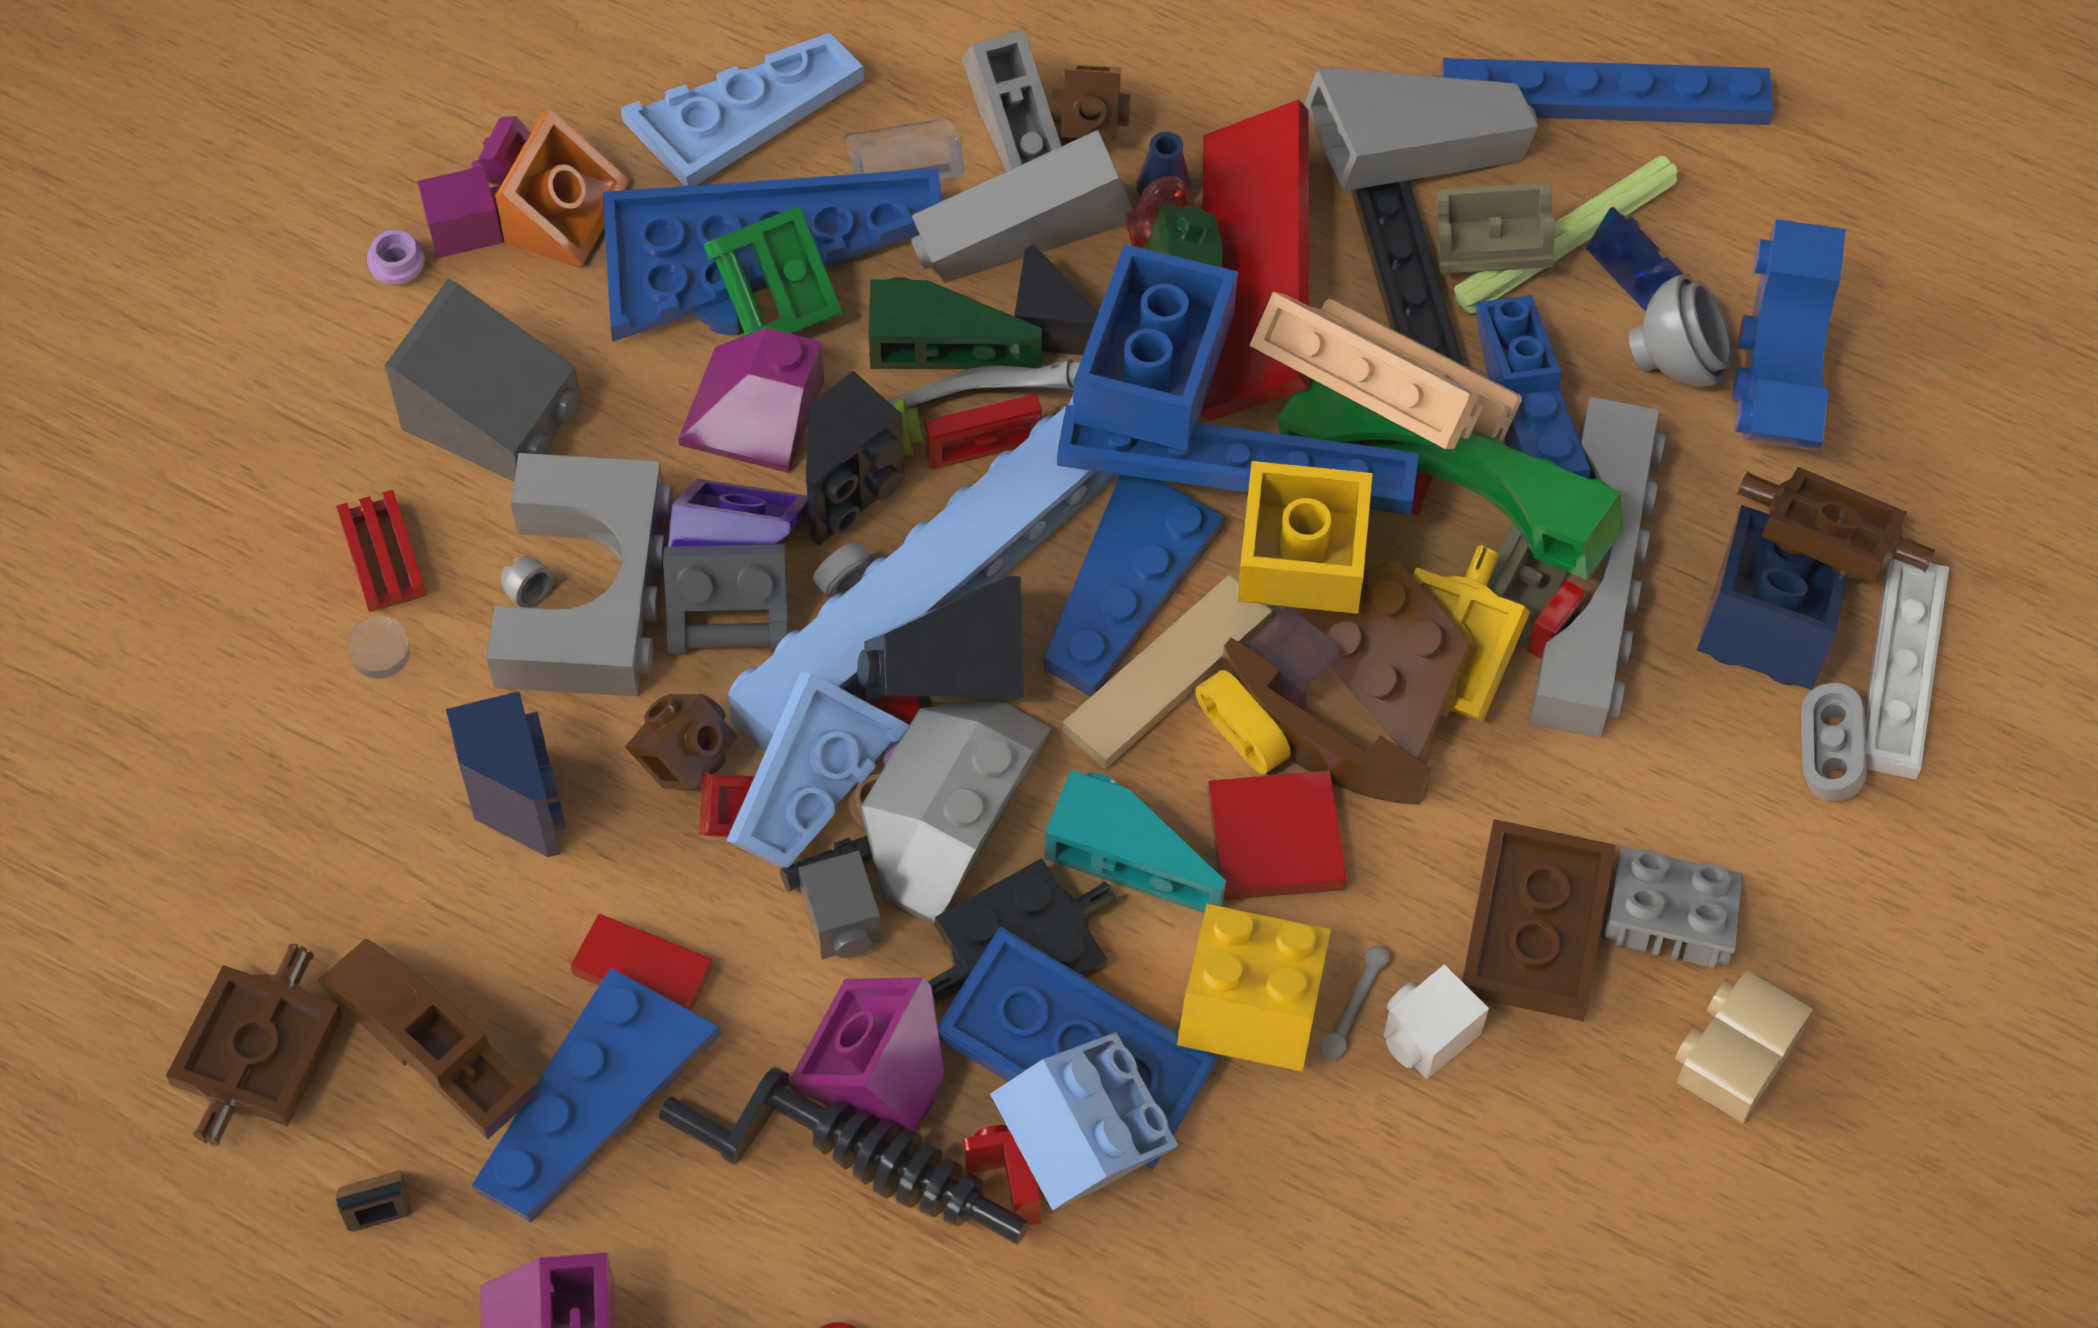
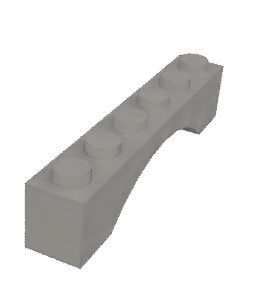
(1579, 664)

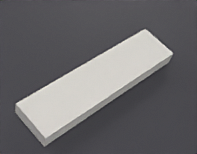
(1903, 667)

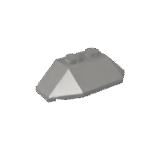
(946, 798)

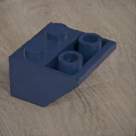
(508, 770)

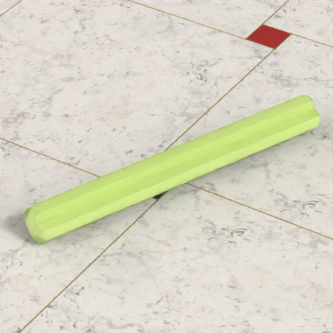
(1574, 229)

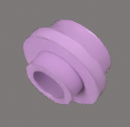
(392, 246)

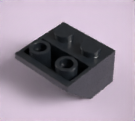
(851, 455)

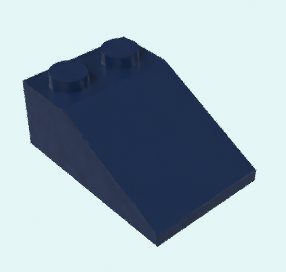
(1771, 607)

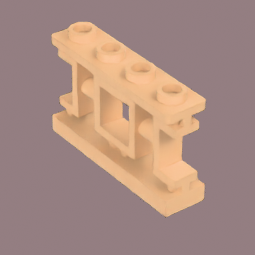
(1385, 371)

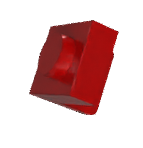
(996, 1148)

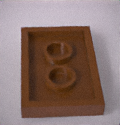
(1538, 919)

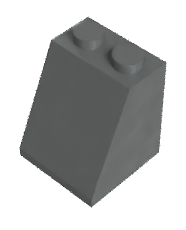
(480, 383)

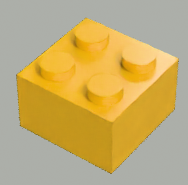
(1305, 537)
(1253, 987)

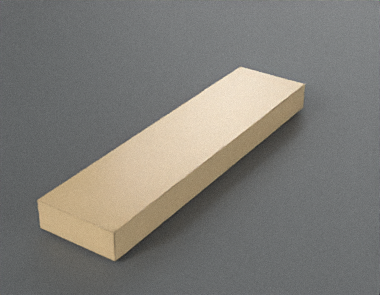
(1163, 673)

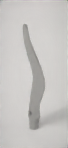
(1053, 376)

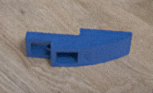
(1523, 361)

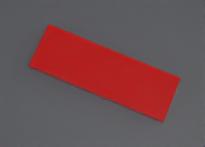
(1261, 204)

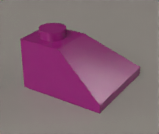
(756, 399)
(876, 1051)

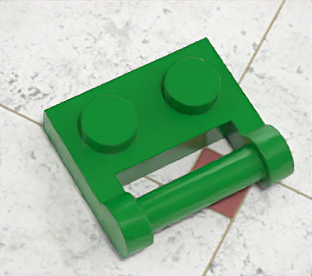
(789, 269)

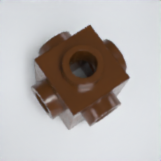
(1093, 84)
(682, 740)

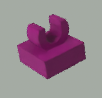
(502, 148)

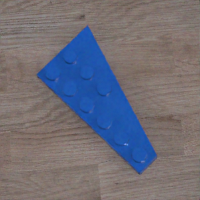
(659, 234)

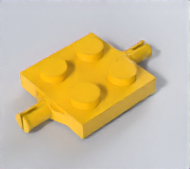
(1486, 620)

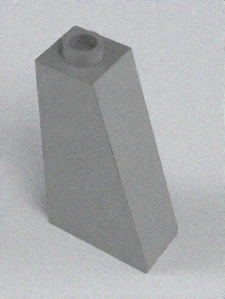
(1415, 126)
(1039, 203)

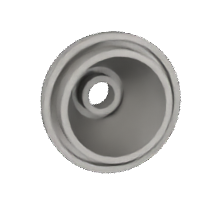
(1683, 334)

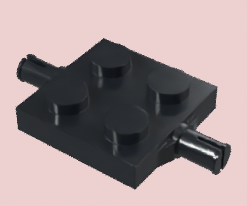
(1030, 908)

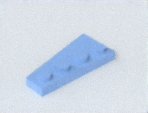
(725, 119)

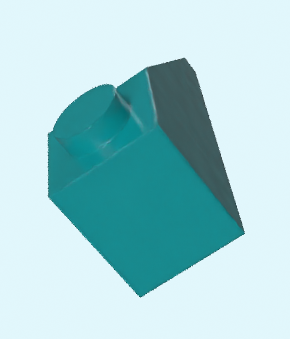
(1121, 840)

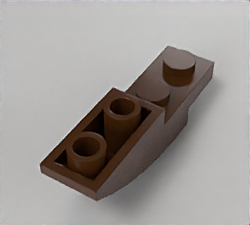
(428, 1035)

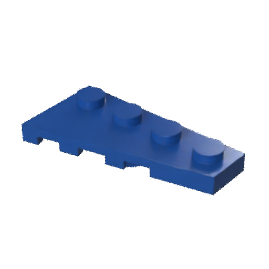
(1130, 572)

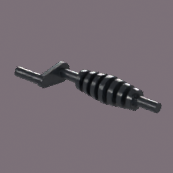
(877, 1152)

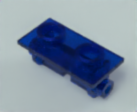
(1631, 257)

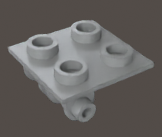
(1676, 903)

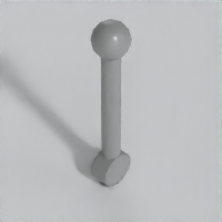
(1334, 1044)

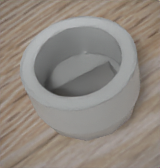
(528, 570)

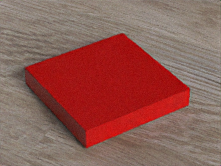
(1276, 835)

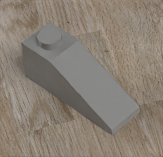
(1011, 98)

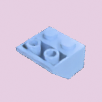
(1083, 1119)

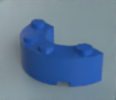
(1786, 336)

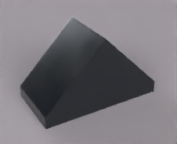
(1054, 305)

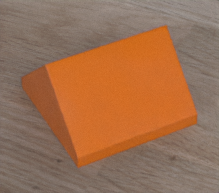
(556, 193)

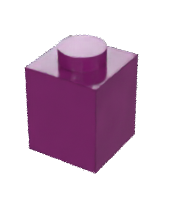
(460, 211)

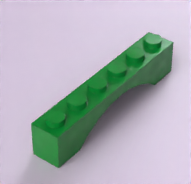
(1559, 513)

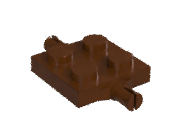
(1834, 524)
(254, 1045)

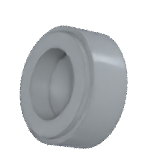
(842, 569)

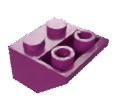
(552, 1294)

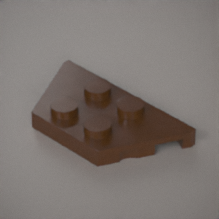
(1398, 655)

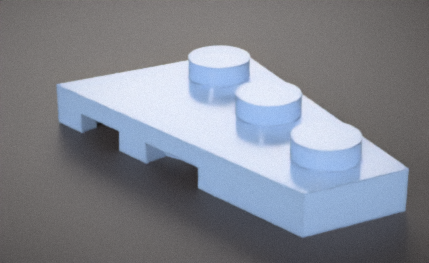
(812, 762)

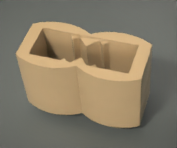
(1742, 1045)

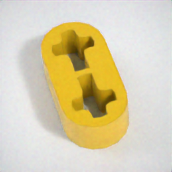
(1243, 722)

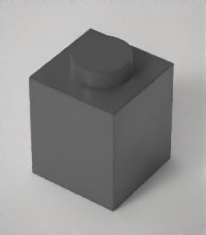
(840, 906)

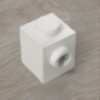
(1433, 1021)

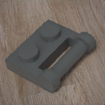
(725, 580)

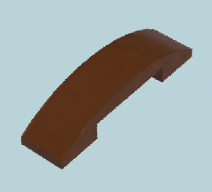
(1380, 773)

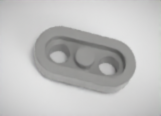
(1834, 745)

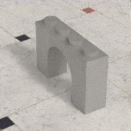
(604, 641)

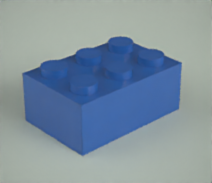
(1154, 347)

